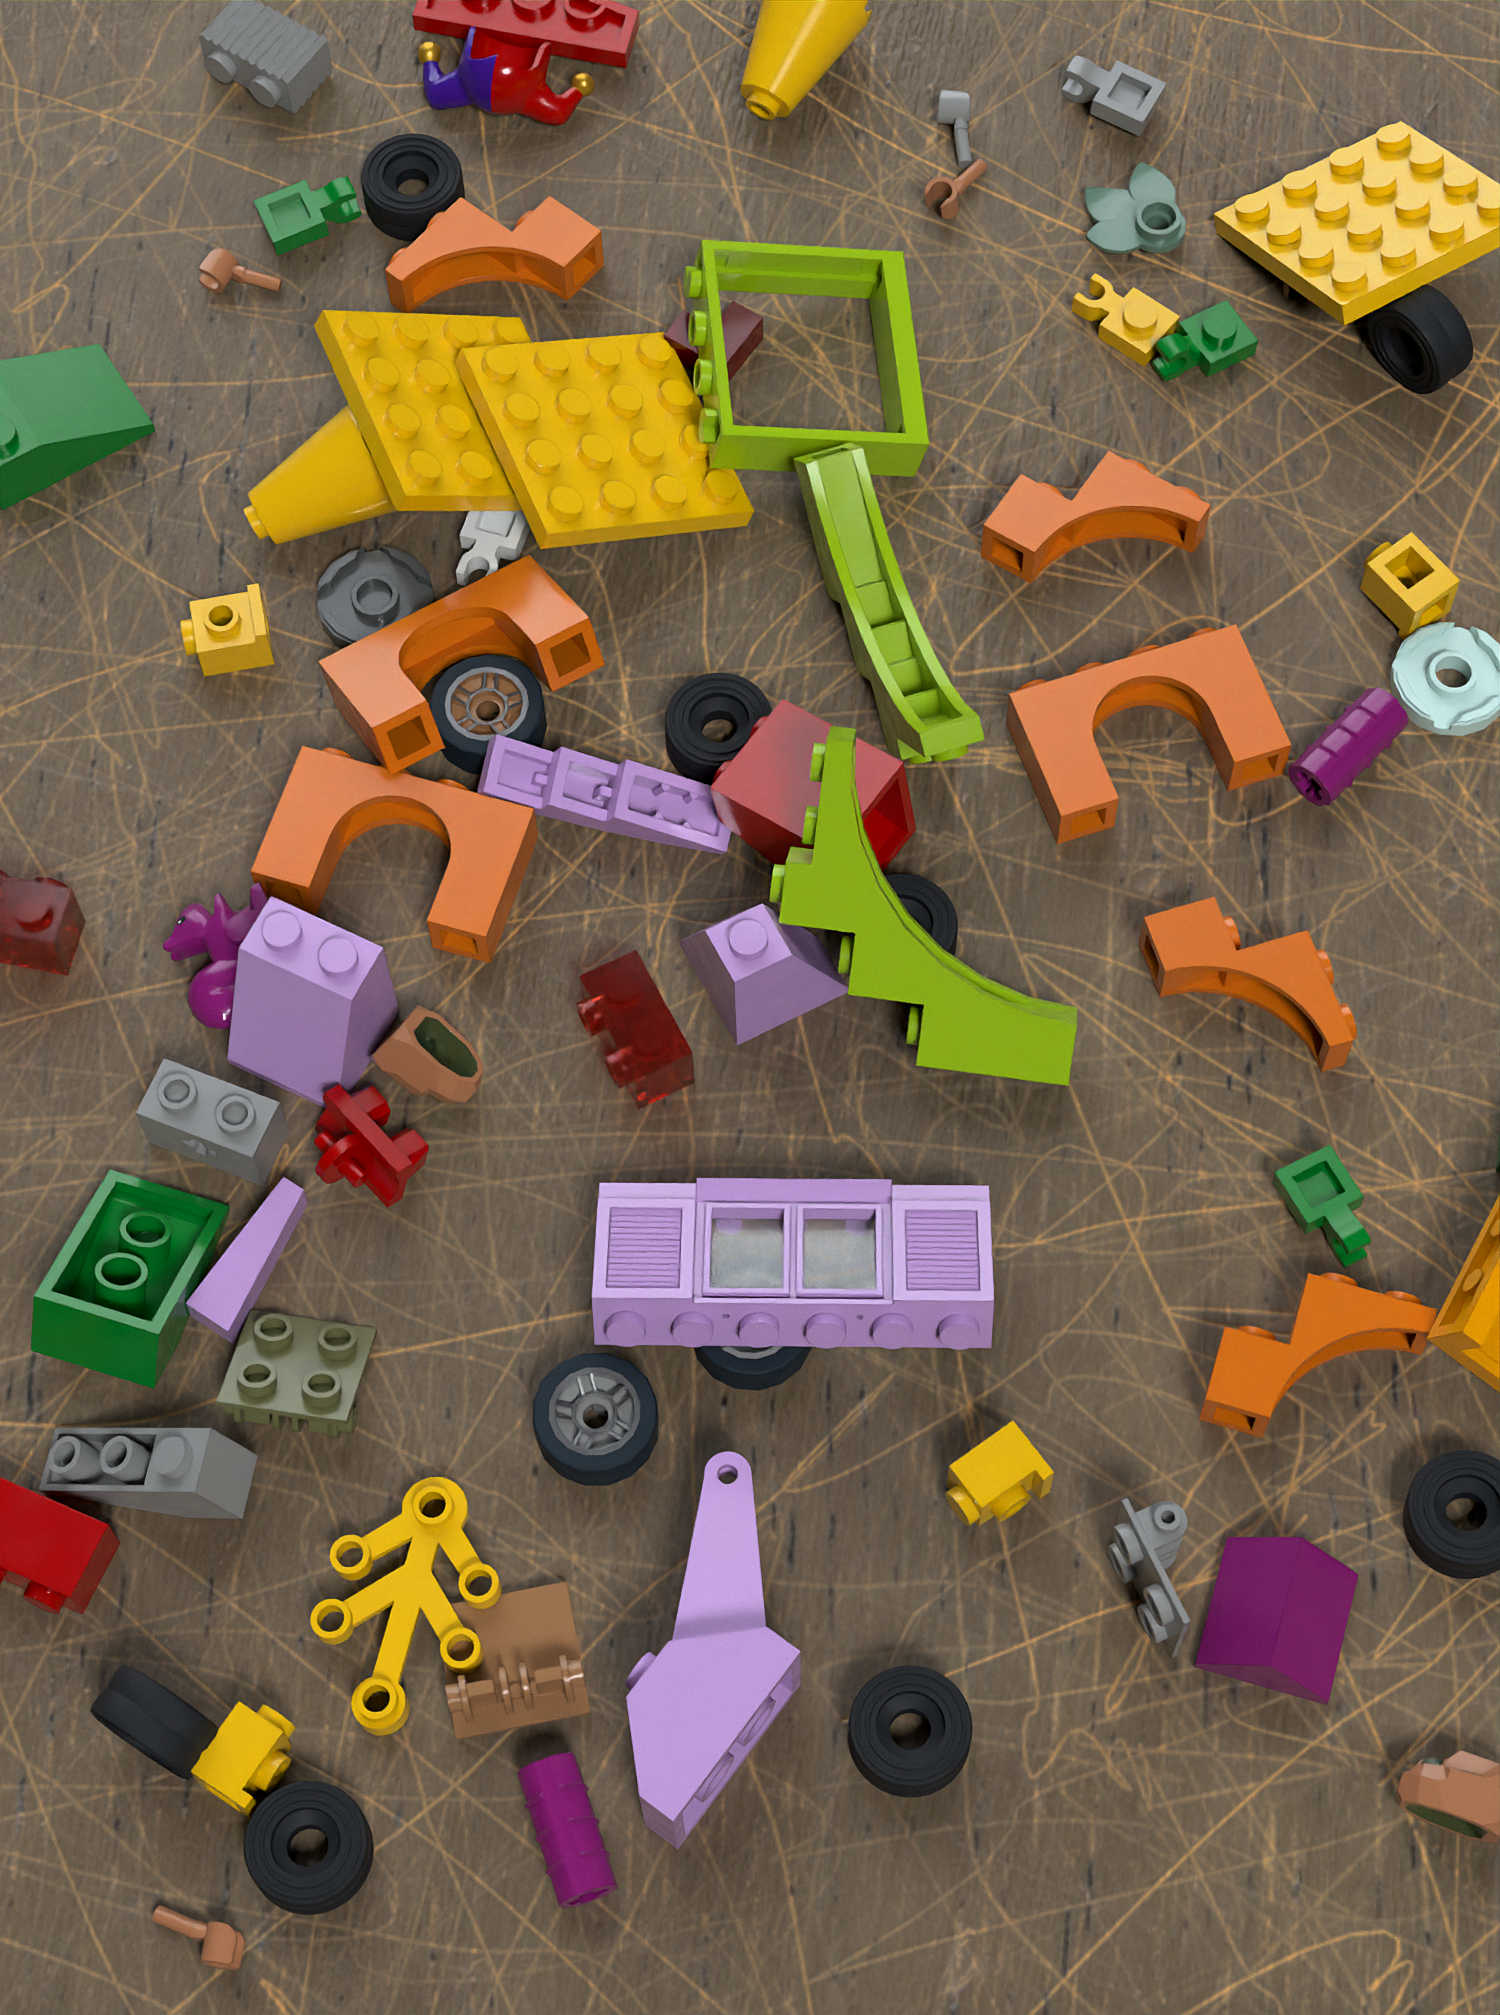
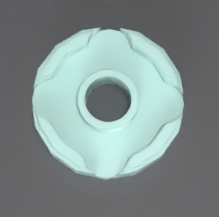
(1441, 707)

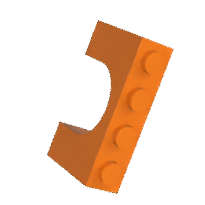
(505, 613)
(1201, 678)
(339, 798)

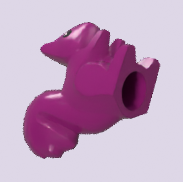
(221, 936)

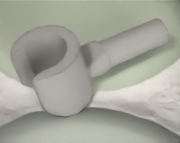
(954, 110)

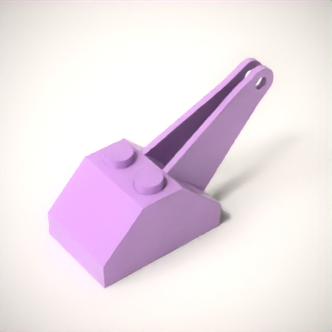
(721, 1675)

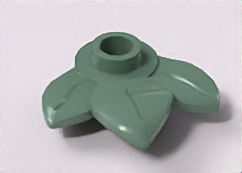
(1127, 216)

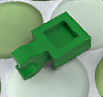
(300, 216)
(1208, 339)
(1324, 1195)

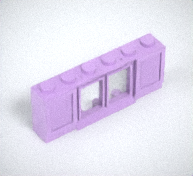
(793, 1264)

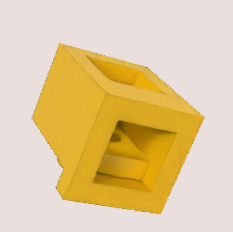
(1409, 584)
(229, 632)
(997, 1477)
(246, 1757)

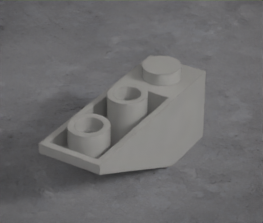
(151, 1470)

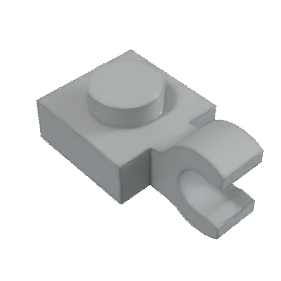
(1119, 96)

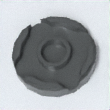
(370, 592)

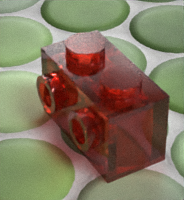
(39, 924)
(636, 1029)

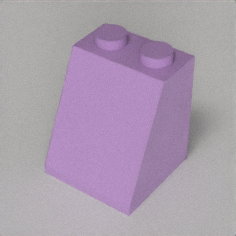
(308, 1003)

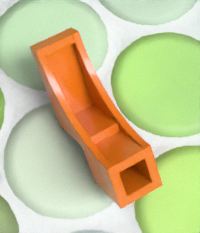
(466, 246)
(1117, 501)
(1202, 953)
(1329, 1322)

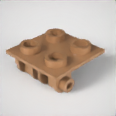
(527, 1668)

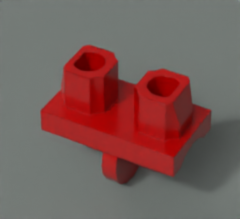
(360, 1150)

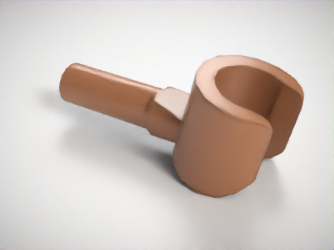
(952, 189)
(222, 266)
(221, 1944)

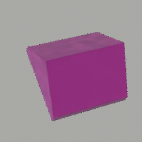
(1278, 1616)

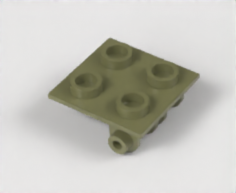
(297, 1372)

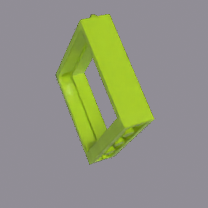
(812, 272)

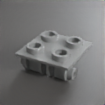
(1140, 1552)

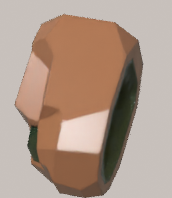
(430, 1058)
(1455, 1795)

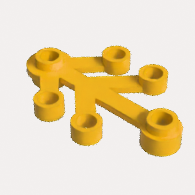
(409, 1591)

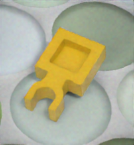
(1127, 323)

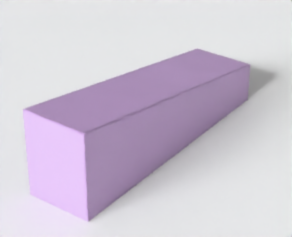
(244, 1268)

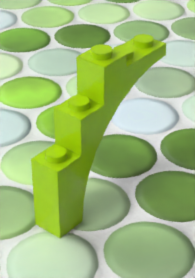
(914, 697)
(840, 887)

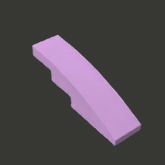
(604, 795)

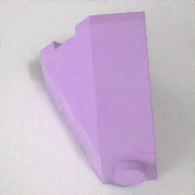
(761, 971)

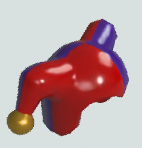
(500, 80)

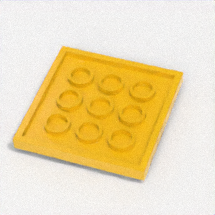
(1368, 222)
(416, 407)
(601, 439)

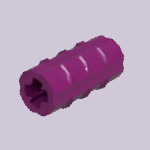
(1348, 746)
(567, 1830)

